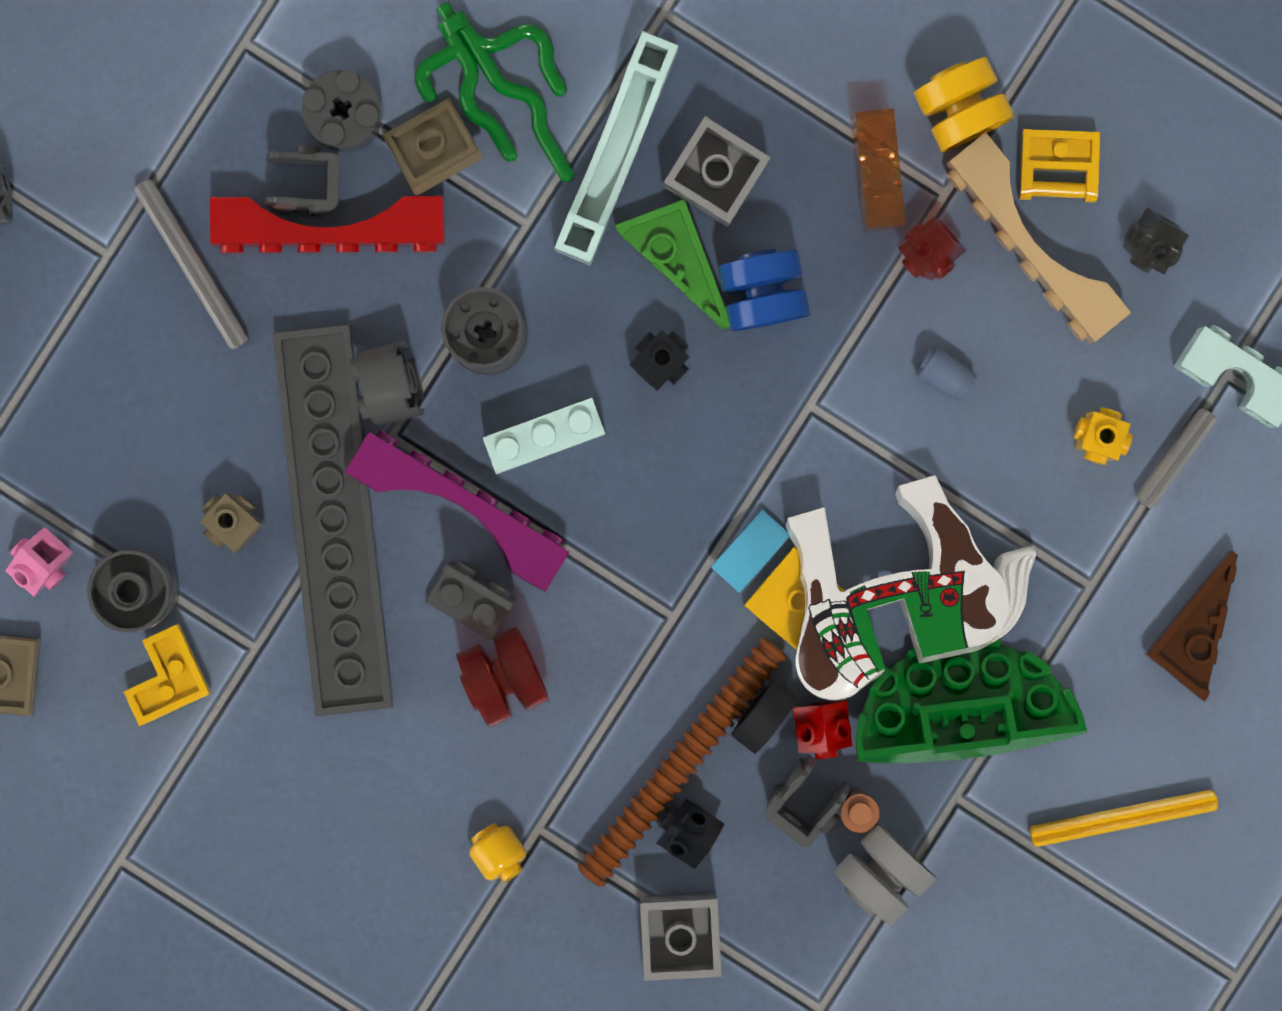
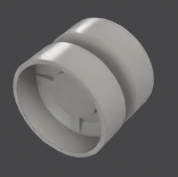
(876, 883)

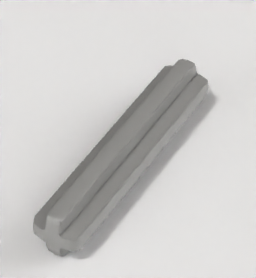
(1176, 458)

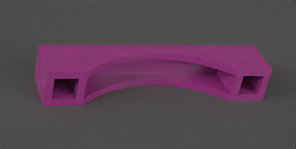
(526, 552)

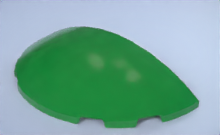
(965, 708)

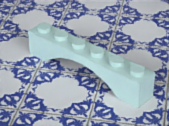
(616, 148)

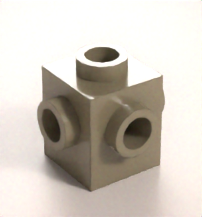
(243, 527)

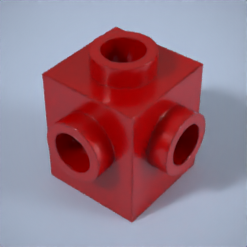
(823, 728)

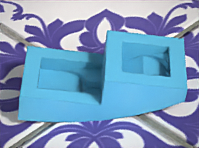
(750, 551)

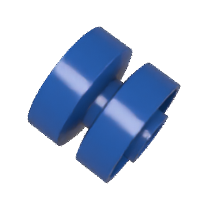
(762, 280)

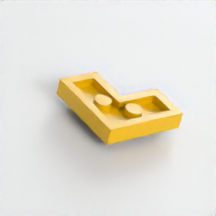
(177, 681)

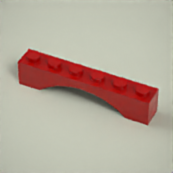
(409, 222)

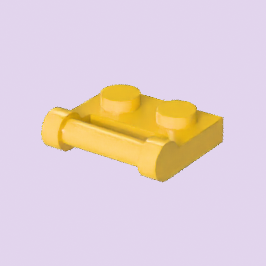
(1059, 152)

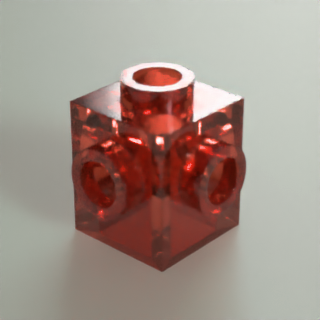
(931, 250)

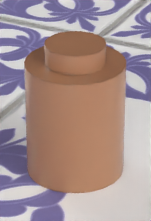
(859, 811)

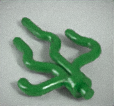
(466, 47)

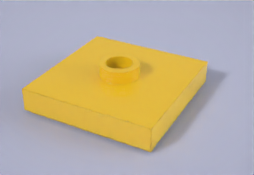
(782, 599)

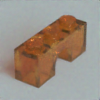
(879, 170)

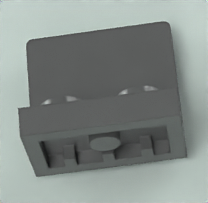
(470, 599)

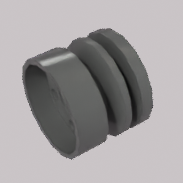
(475, 311)

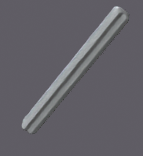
(191, 264)

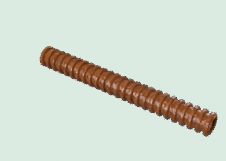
(681, 762)

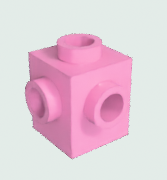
(38, 562)

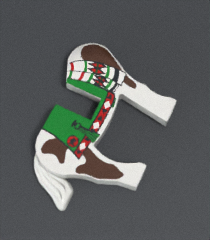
(947, 608)

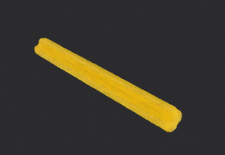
(1123, 818)

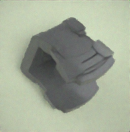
(307, 156)
(792, 824)

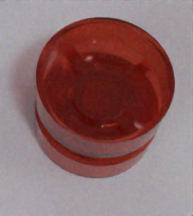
(491, 682)

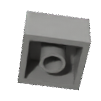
(716, 171)
(680, 936)

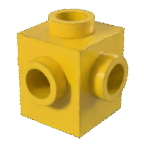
(1089, 441)

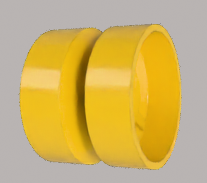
(959, 94)

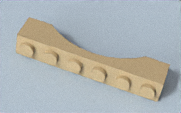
(986, 178)

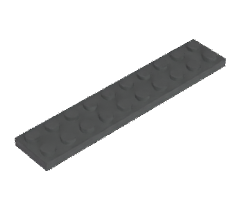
(332, 522)

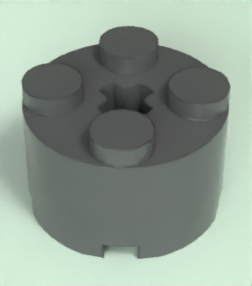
(321, 104)
(387, 383)

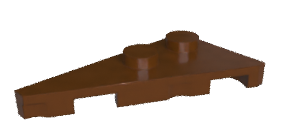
(1191, 639)

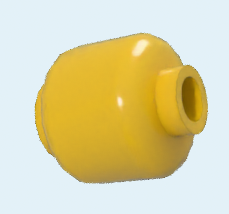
(497, 853)

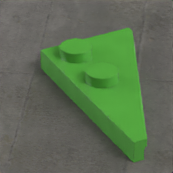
(674, 248)

